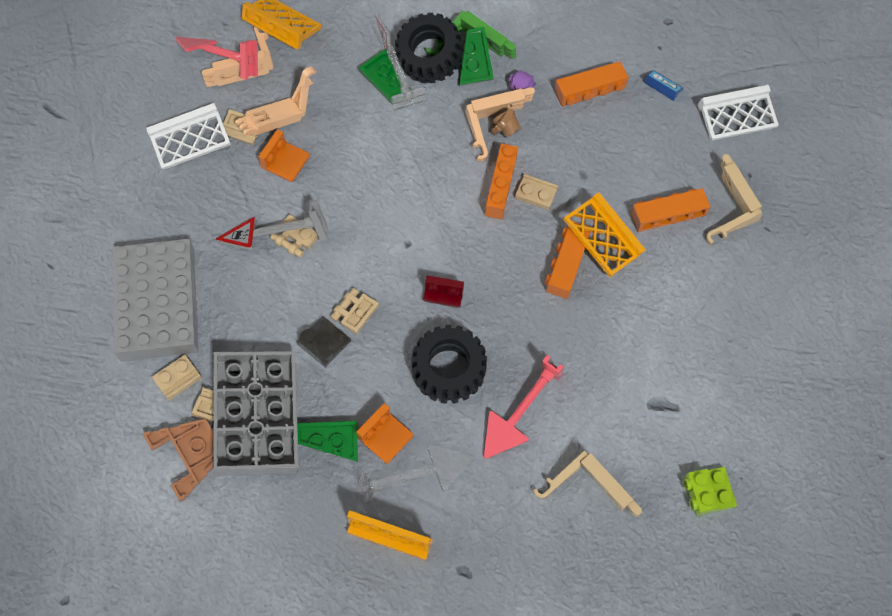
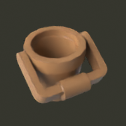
(506, 123)

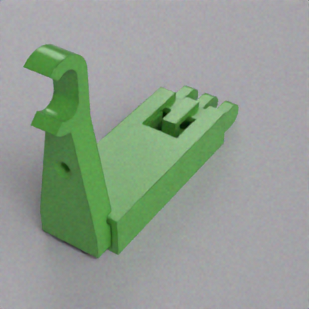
(496, 41)

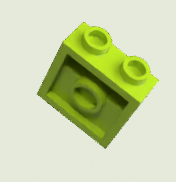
(709, 491)

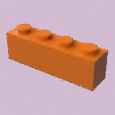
(591, 83)
(501, 181)
(670, 209)
(567, 263)

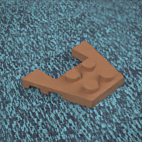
(196, 448)

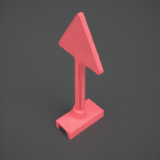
(246, 57)
(501, 433)

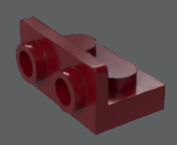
(443, 291)

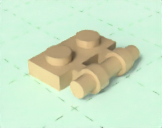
(302, 237)
(359, 313)

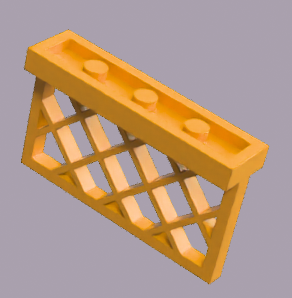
(279, 27)
(614, 227)
(388, 535)

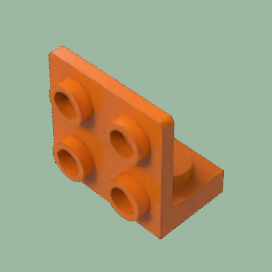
(282, 158)
(384, 434)

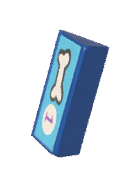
(663, 85)

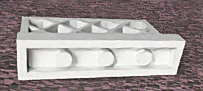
(734, 98)
(180, 124)

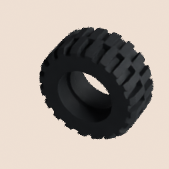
(424, 28)
(449, 340)

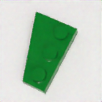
(476, 58)
(381, 75)
(330, 437)

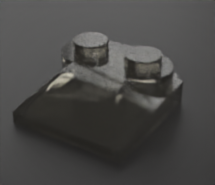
(323, 341)

